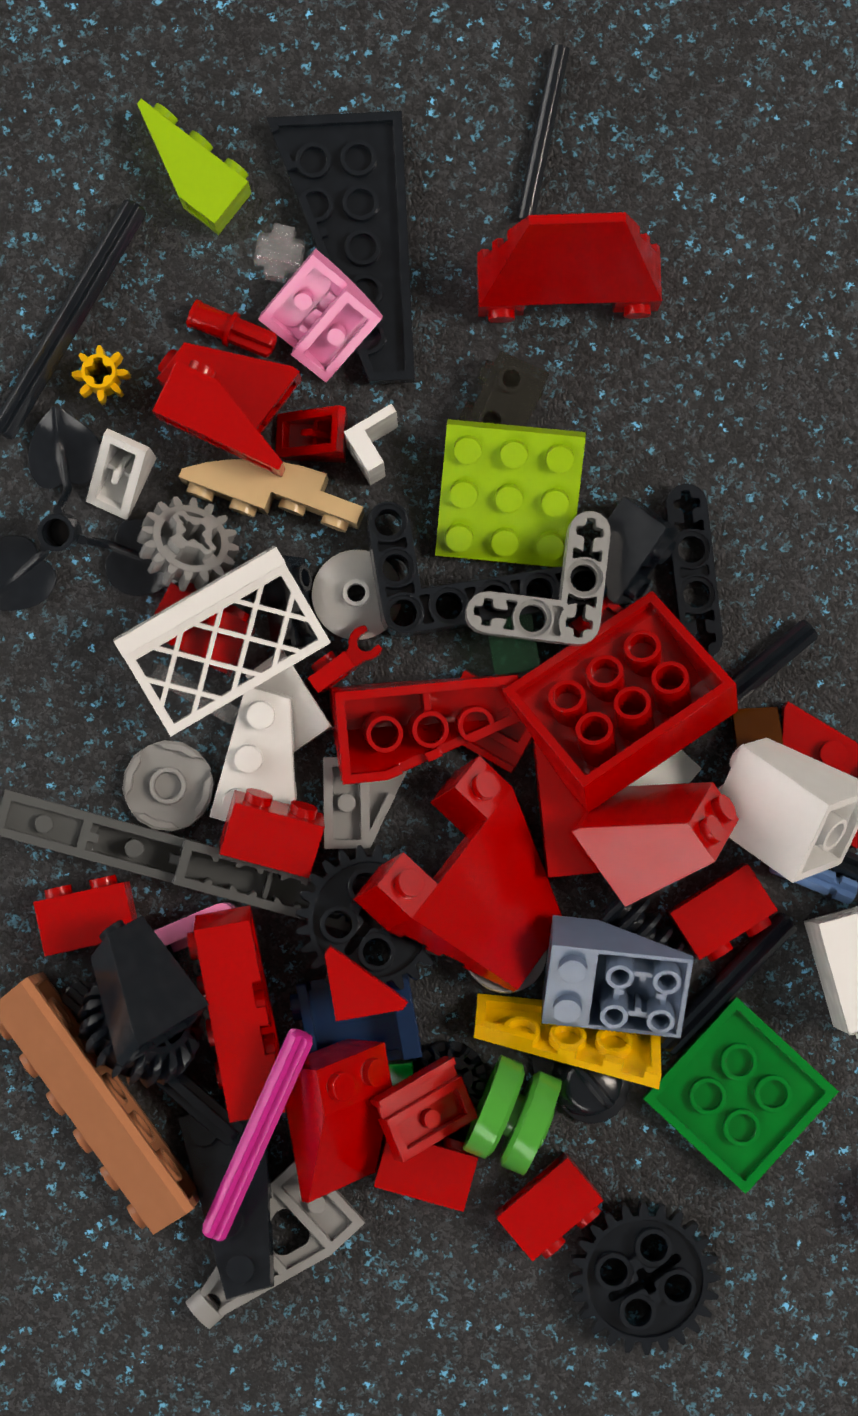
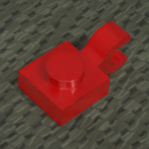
(332, 668)

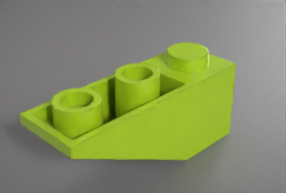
(202, 181)

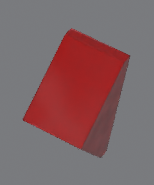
(312, 434)
(356, 990)

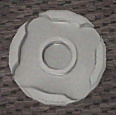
(168, 785)

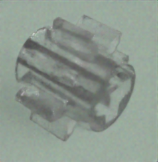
(279, 252)

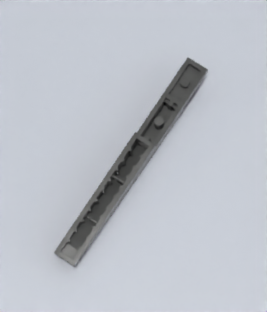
(159, 856)

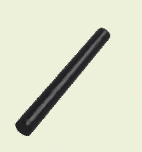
(543, 131)

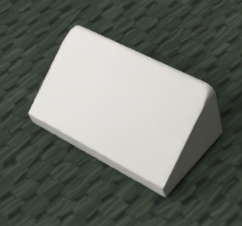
(308, 717)

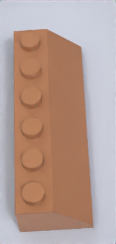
(97, 1104)

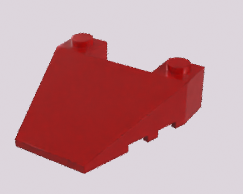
(570, 263)
(488, 898)

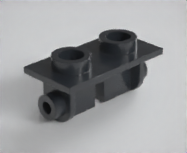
(298, 632)

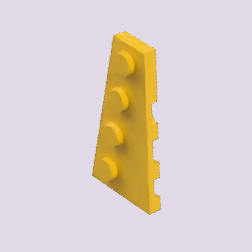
(519, 1026)

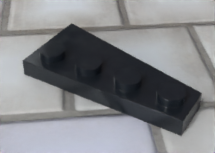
(246, 1254)

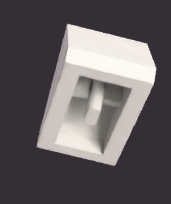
(119, 474)

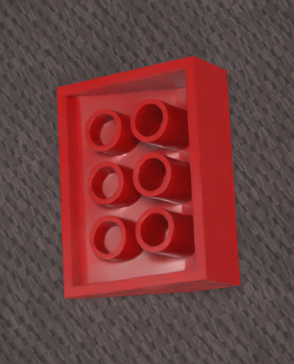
(622, 700)

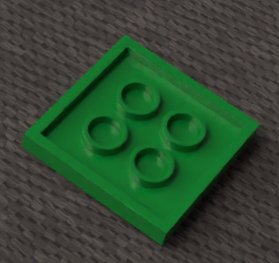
(740, 1094)

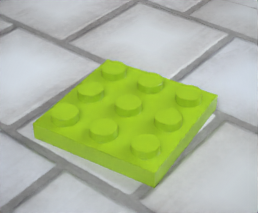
(508, 492)

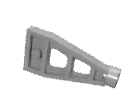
(329, 1222)

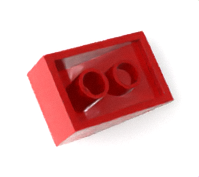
(332, 1116)

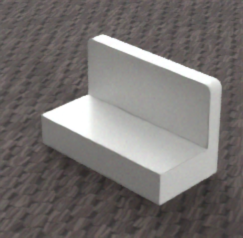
(361, 438)

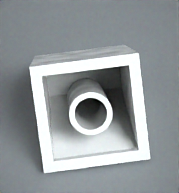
(791, 808)
(836, 958)

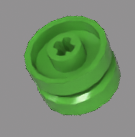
(519, 1117)

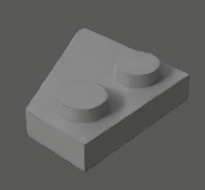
(354, 810)

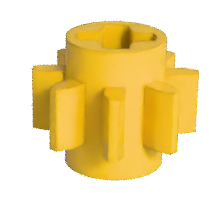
(91, 366)

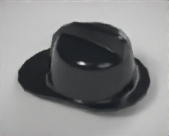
(585, 1093)

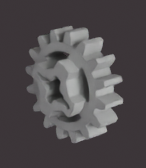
(189, 543)

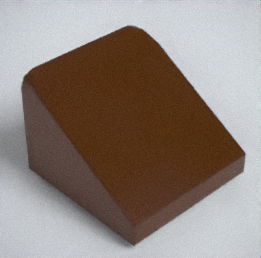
(756, 724)

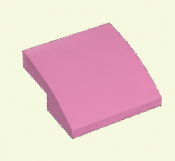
(321, 315)

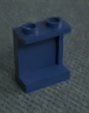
(397, 1028)

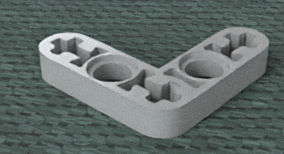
(555, 611)

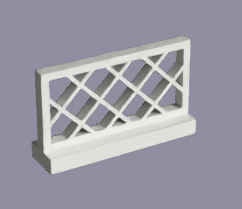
(203, 604)

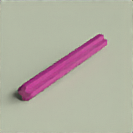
(257, 1134)

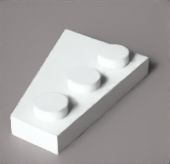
(259, 751)

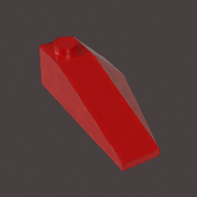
(405, 723)

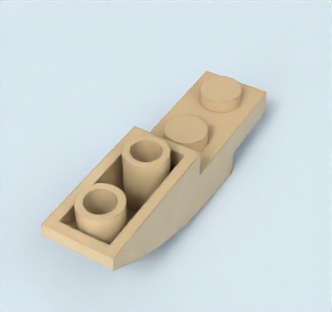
(255, 488)

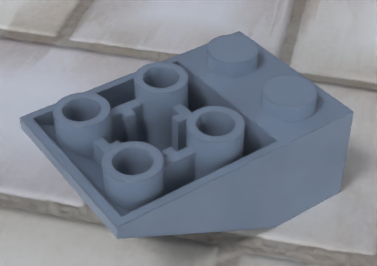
(613, 980)

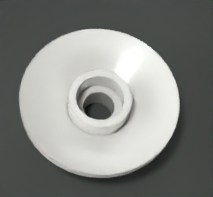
(331, 594)

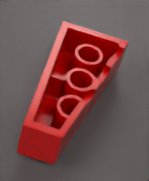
(238, 1006)

